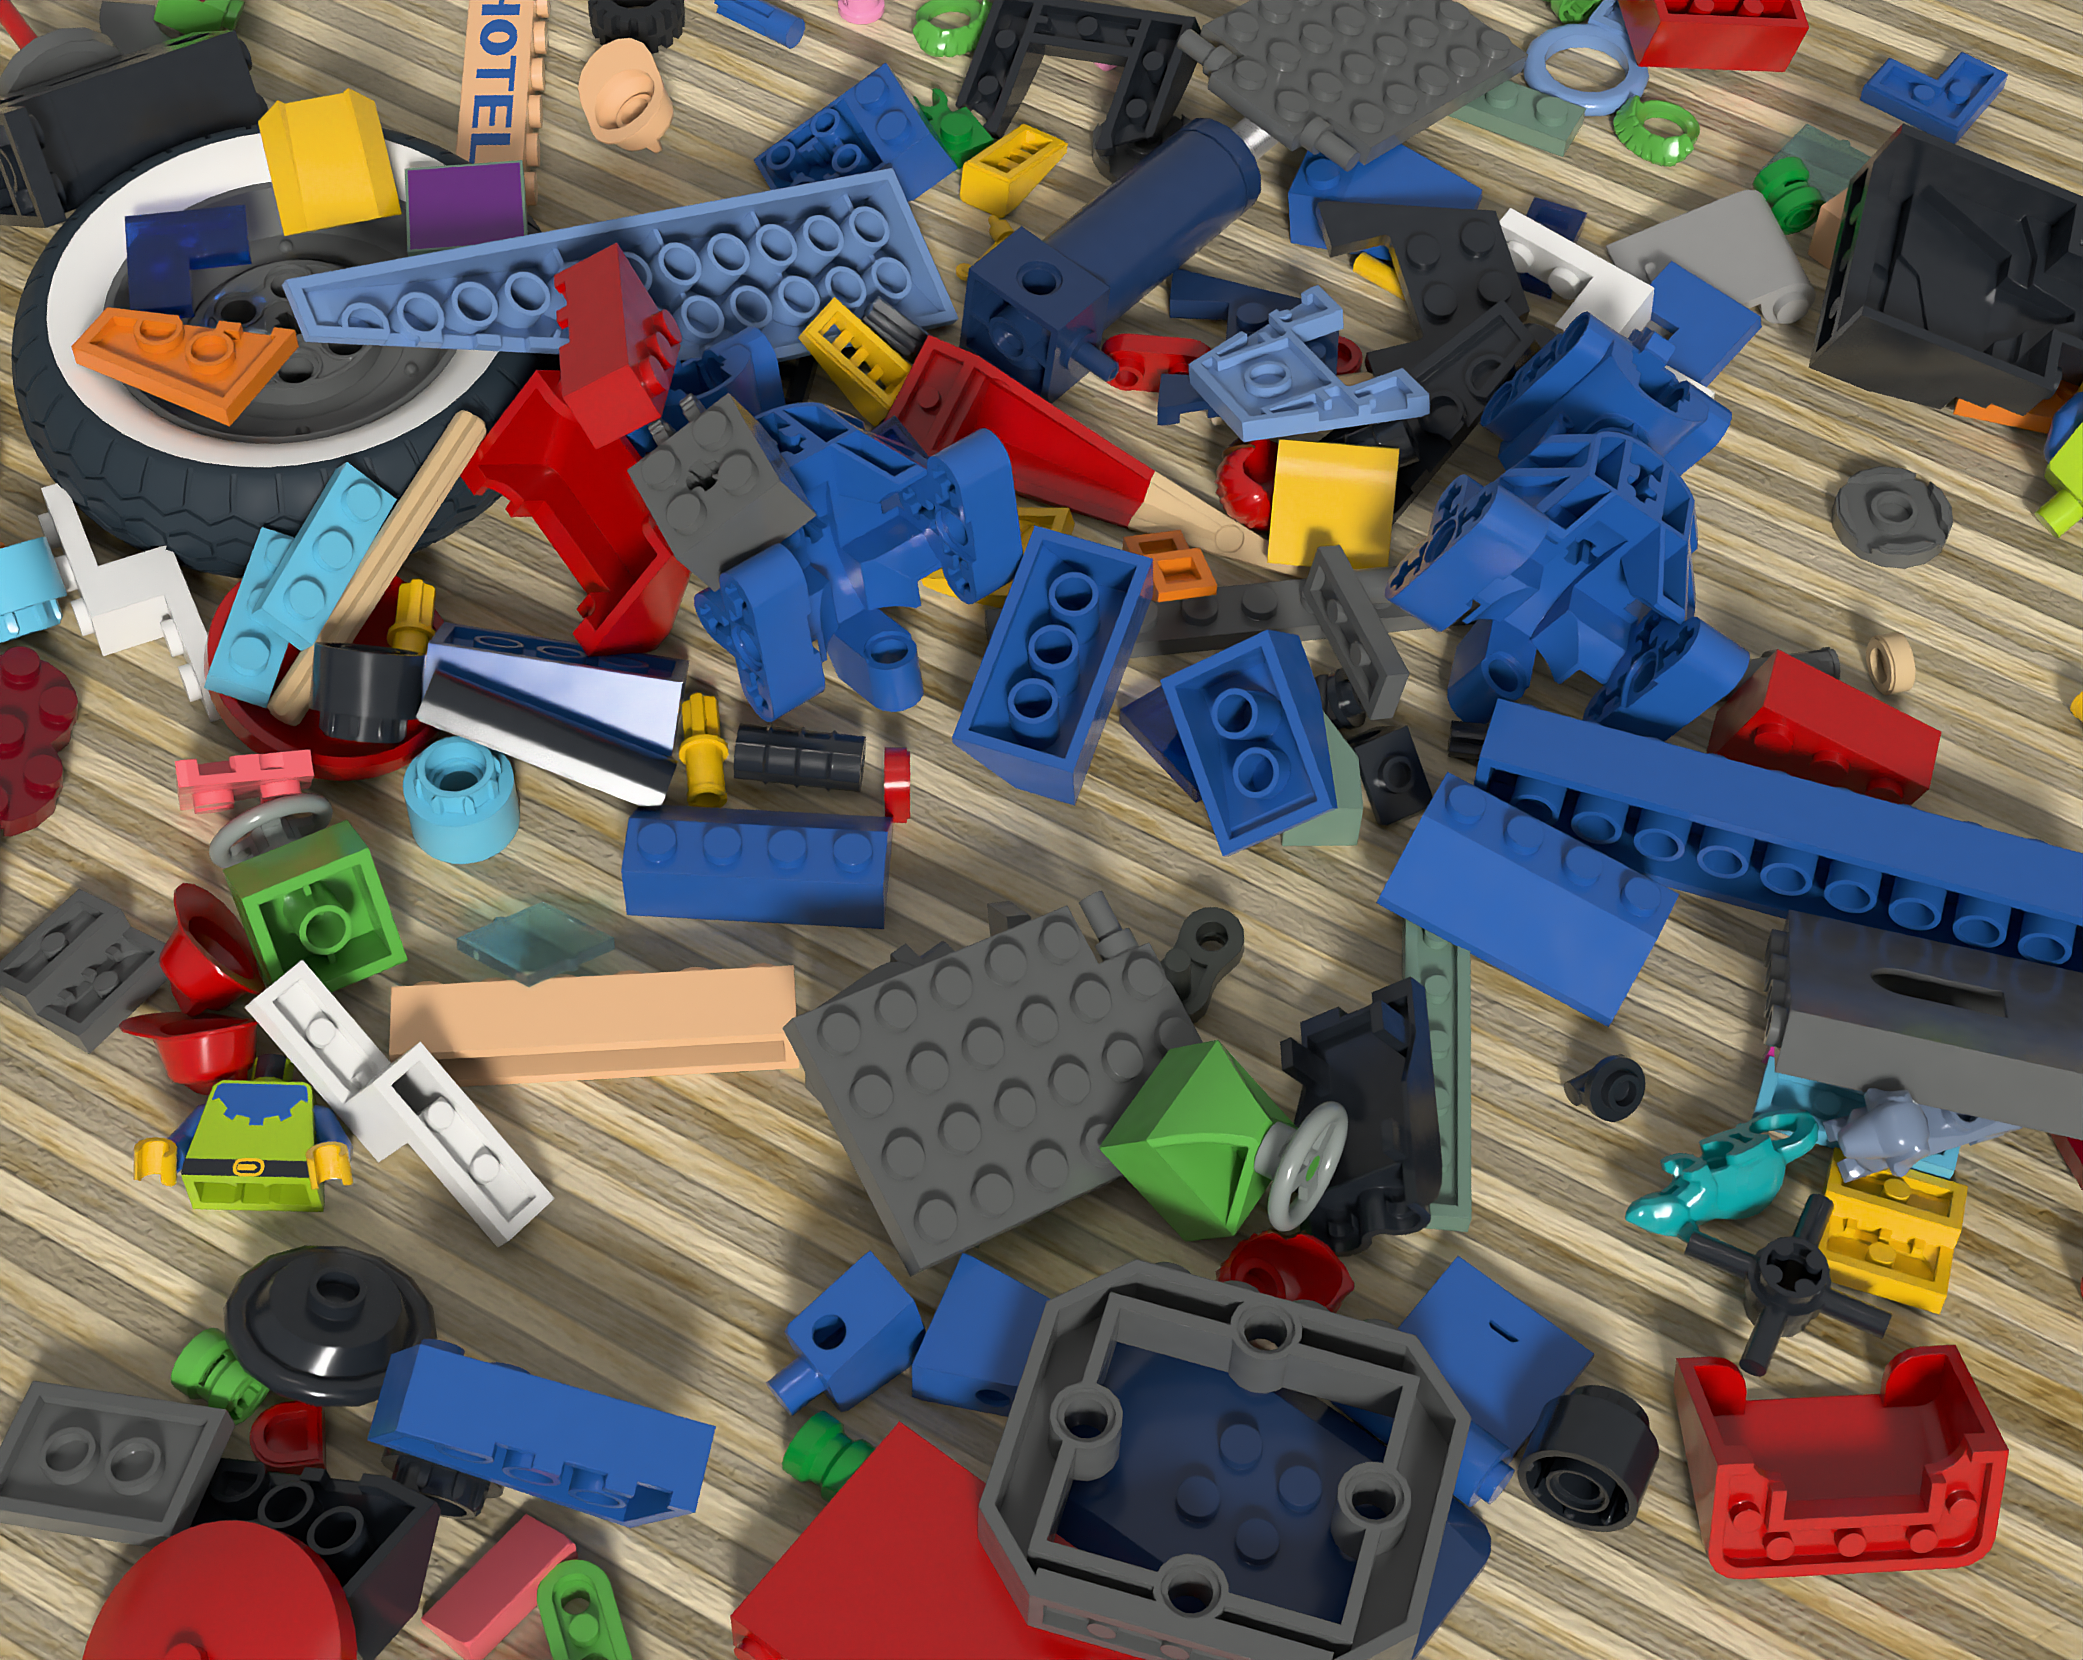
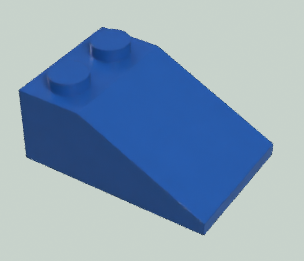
(1392, 179)
(1254, 738)

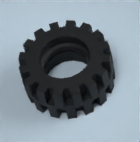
(651, 25)

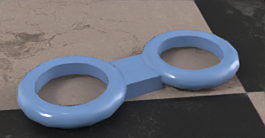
(1603, 33)

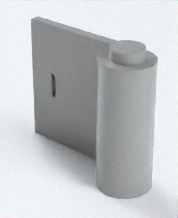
(1731, 247)

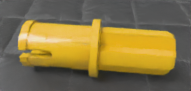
(413, 617)
(703, 752)

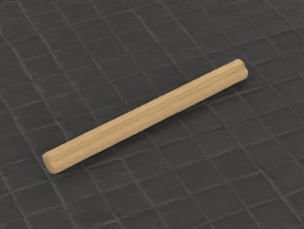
(384, 557)

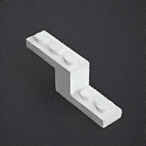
(1580, 275)
(128, 598)
(400, 1103)

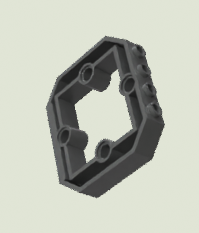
(1211, 1325)

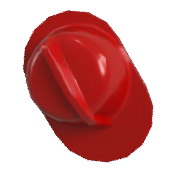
(208, 954)
(199, 1048)

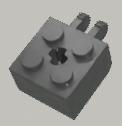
(719, 488)

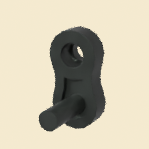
(1196, 970)

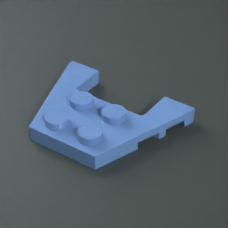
(1280, 388)

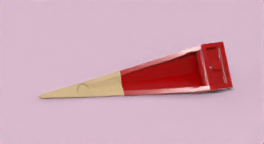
(1060, 458)

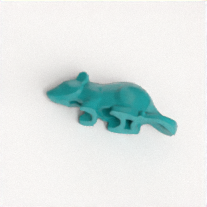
(1730, 1179)

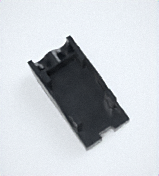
(1383, 1076)

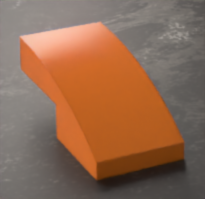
(1176, 568)

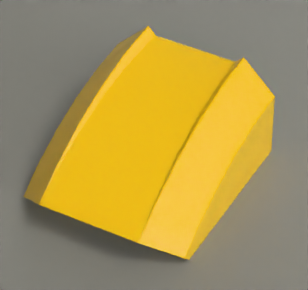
(328, 162)

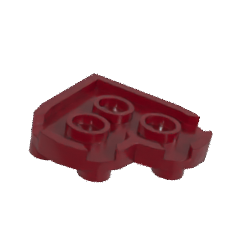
(35, 725)

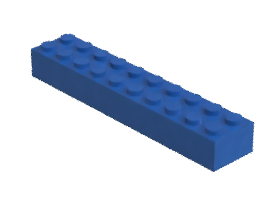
(1785, 840)

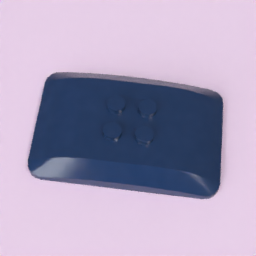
(1245, 1487)

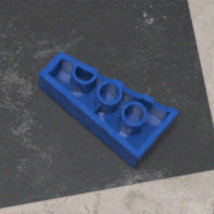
(541, 1435)

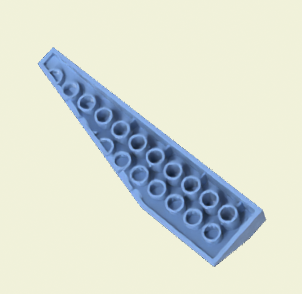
(711, 264)

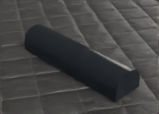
(546, 740)

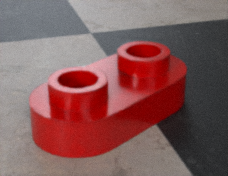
(1148, 356)

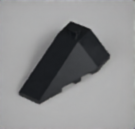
(366, 1531)

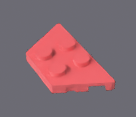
(219, 784)

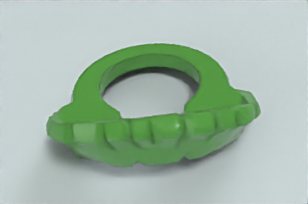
(950, 42)
(1651, 147)

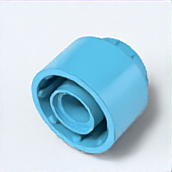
(29, 589)
(461, 801)

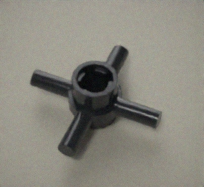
(1793, 1264)

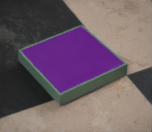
(464, 205)

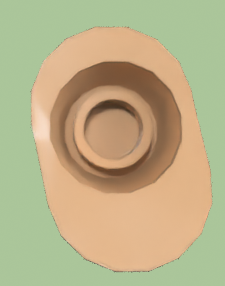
(625, 96)

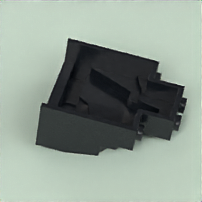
(1953, 280)

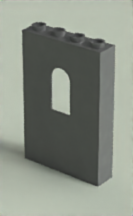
(1926, 1019)

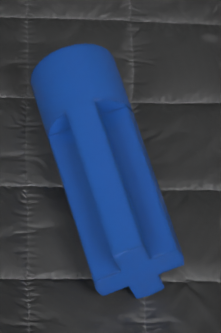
(764, 19)

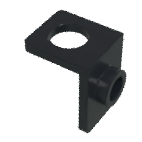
(1391, 772)

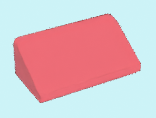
(498, 1589)

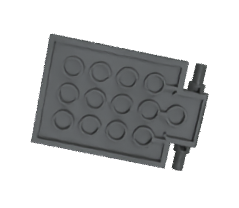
(1350, 71)
(991, 1076)

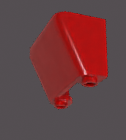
(588, 514)
(1845, 1477)

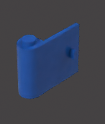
(1499, 1364)

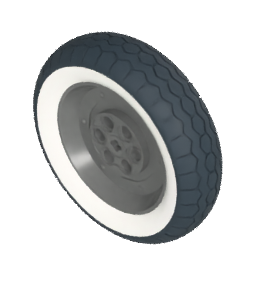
(209, 487)

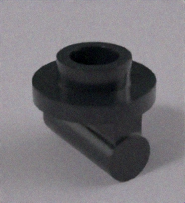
(1340, 700)
(1609, 1089)

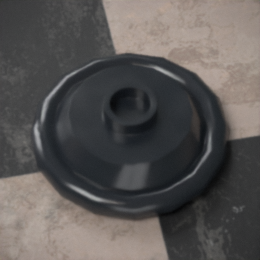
(324, 1323)

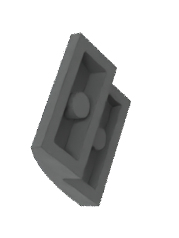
(82, 970)

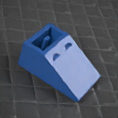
(862, 132)

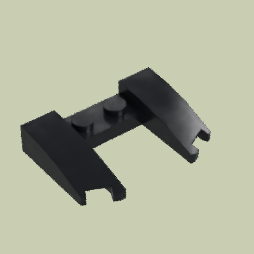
(1138, 39)

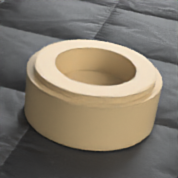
(1890, 663)

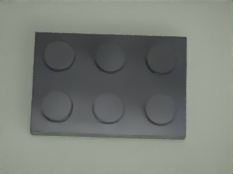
(108, 1463)

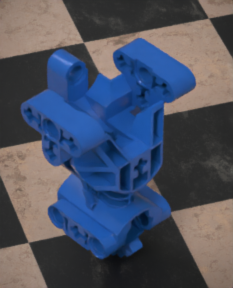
(876, 533)
(1581, 539)

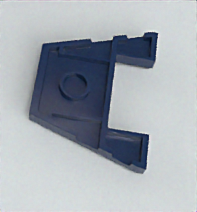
(1246, 311)

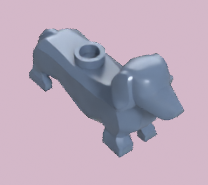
(1899, 1132)

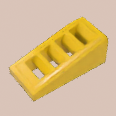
(1004, 174)
(882, 359)

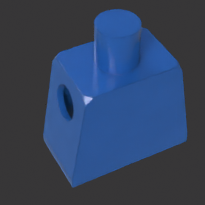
(850, 1339)
(978, 1340)

